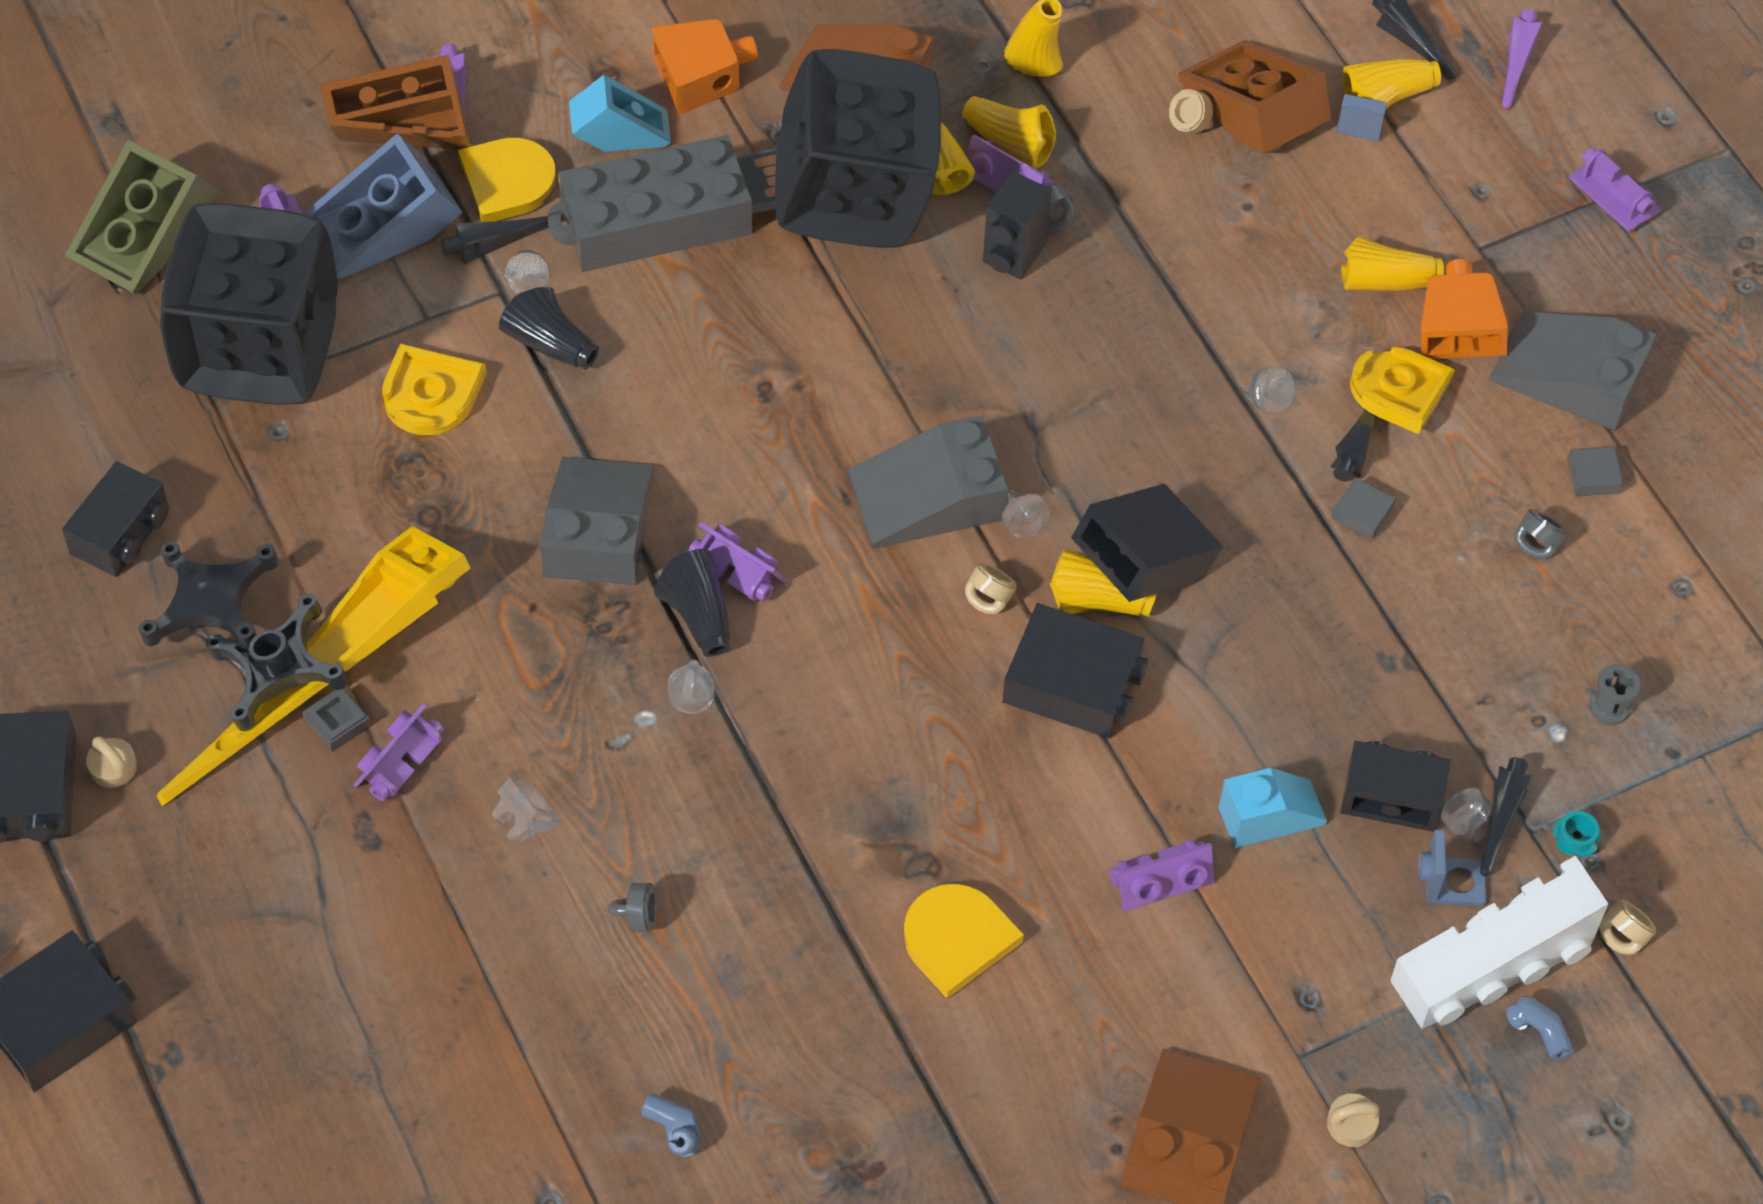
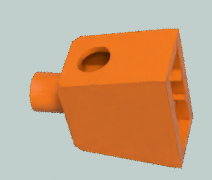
(699, 61)
(1463, 315)

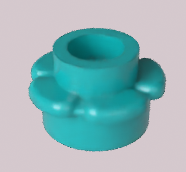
(1579, 823)

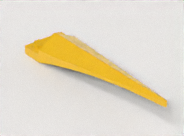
(382, 602)

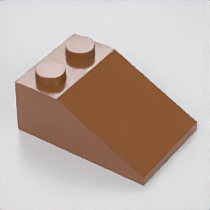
(875, 39)
(1261, 95)
(1189, 1131)

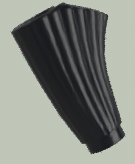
(540, 324)
(694, 590)

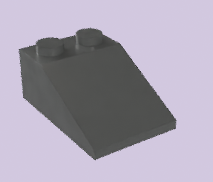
(1576, 363)
(931, 484)
(596, 521)

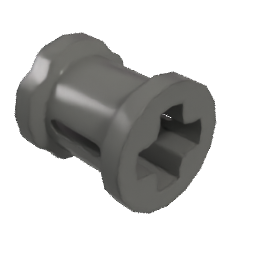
(1607, 696)

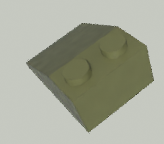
(137, 217)

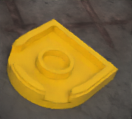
(507, 177)
(1400, 386)
(430, 390)
(957, 935)

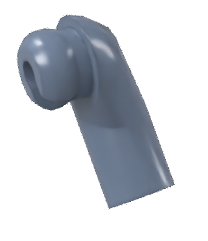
(1548, 1023)
(679, 1123)

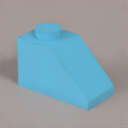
(618, 118)
(1268, 806)

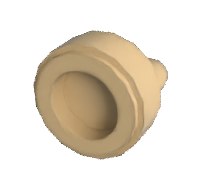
(1191, 111)
(993, 584)
(111, 762)
(1631, 923)
(1353, 1120)

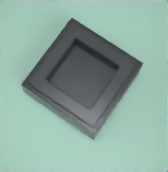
(1595, 471)
(1363, 508)
(336, 719)

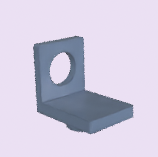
(1434, 869)

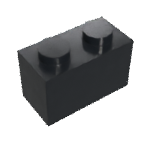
(1016, 225)
(116, 519)
(1395, 785)

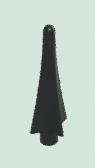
(1403, 24)
(479, 238)
(1353, 448)
(1507, 796)

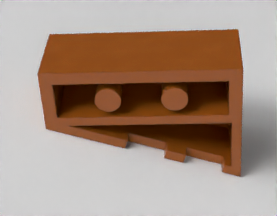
(411, 99)

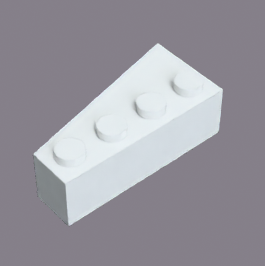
(1502, 947)

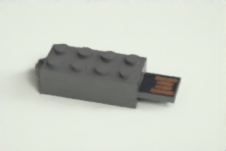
(661, 201)

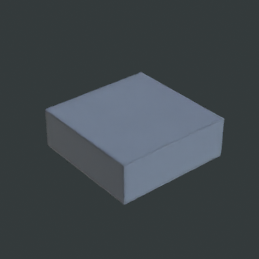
(1361, 117)

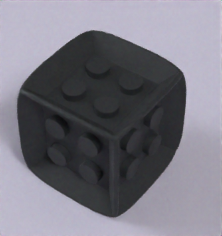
(857, 148)
(249, 303)

